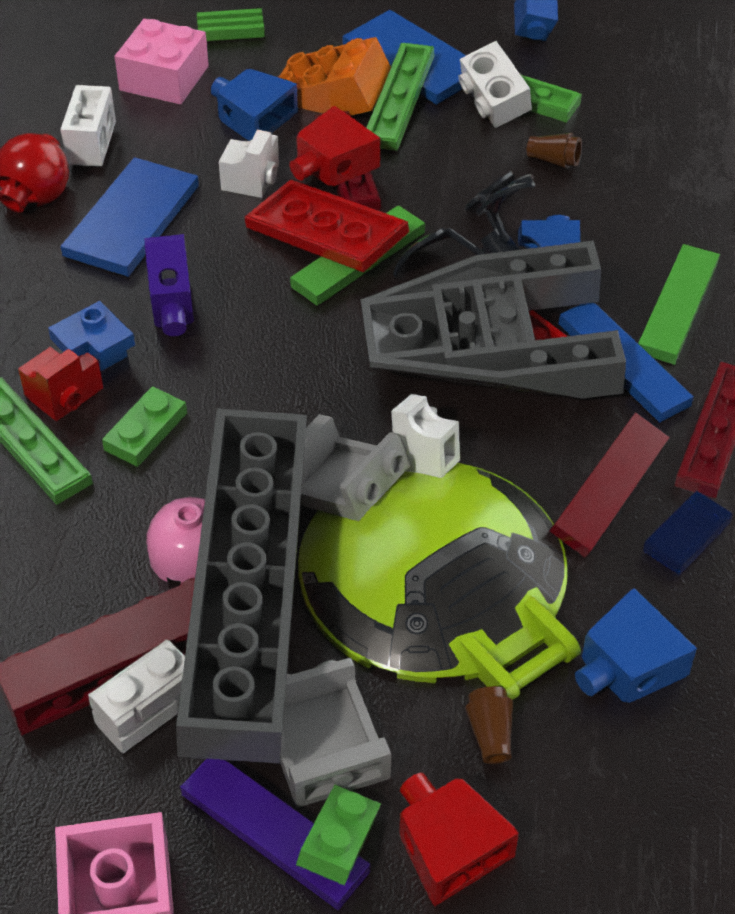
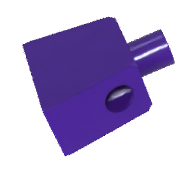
(170, 296)

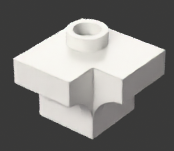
(250, 165)
(427, 439)

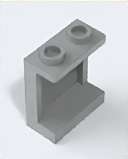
(348, 474)
(329, 734)

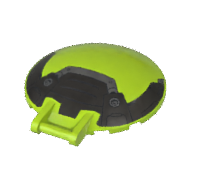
(441, 581)

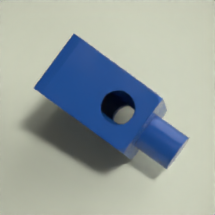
(255, 102)
(633, 651)

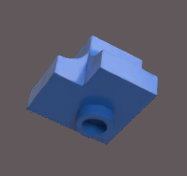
(548, 232)
(95, 332)

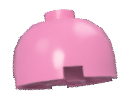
(175, 539)

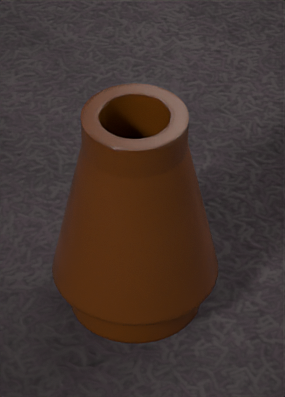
(557, 149)
(491, 721)

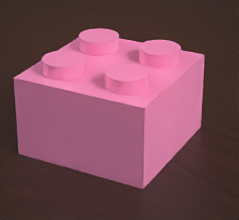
(162, 61)
(114, 867)

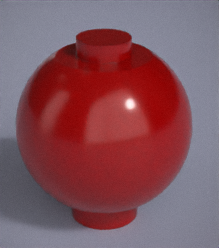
(32, 171)

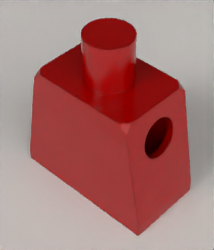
(335, 149)
(452, 835)

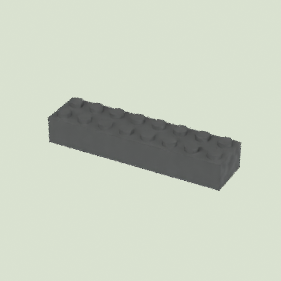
(243, 590)

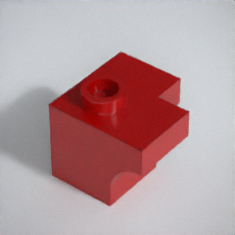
(60, 381)

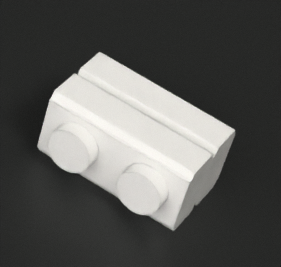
(139, 697)

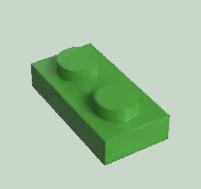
(144, 426)
(338, 834)

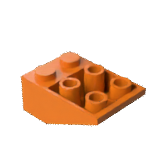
(339, 76)

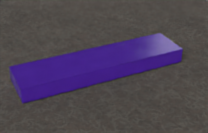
(264, 824)

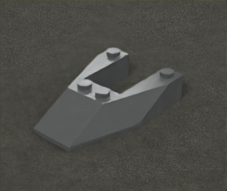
(477, 330)

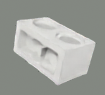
(495, 84)
(88, 125)

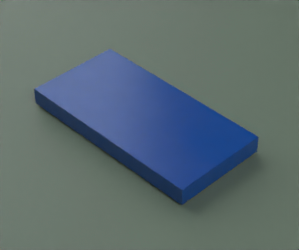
(393, 30)
(131, 209)

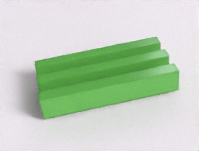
(231, 24)

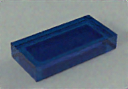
(687, 532)

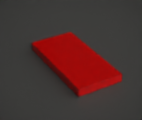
(327, 225)

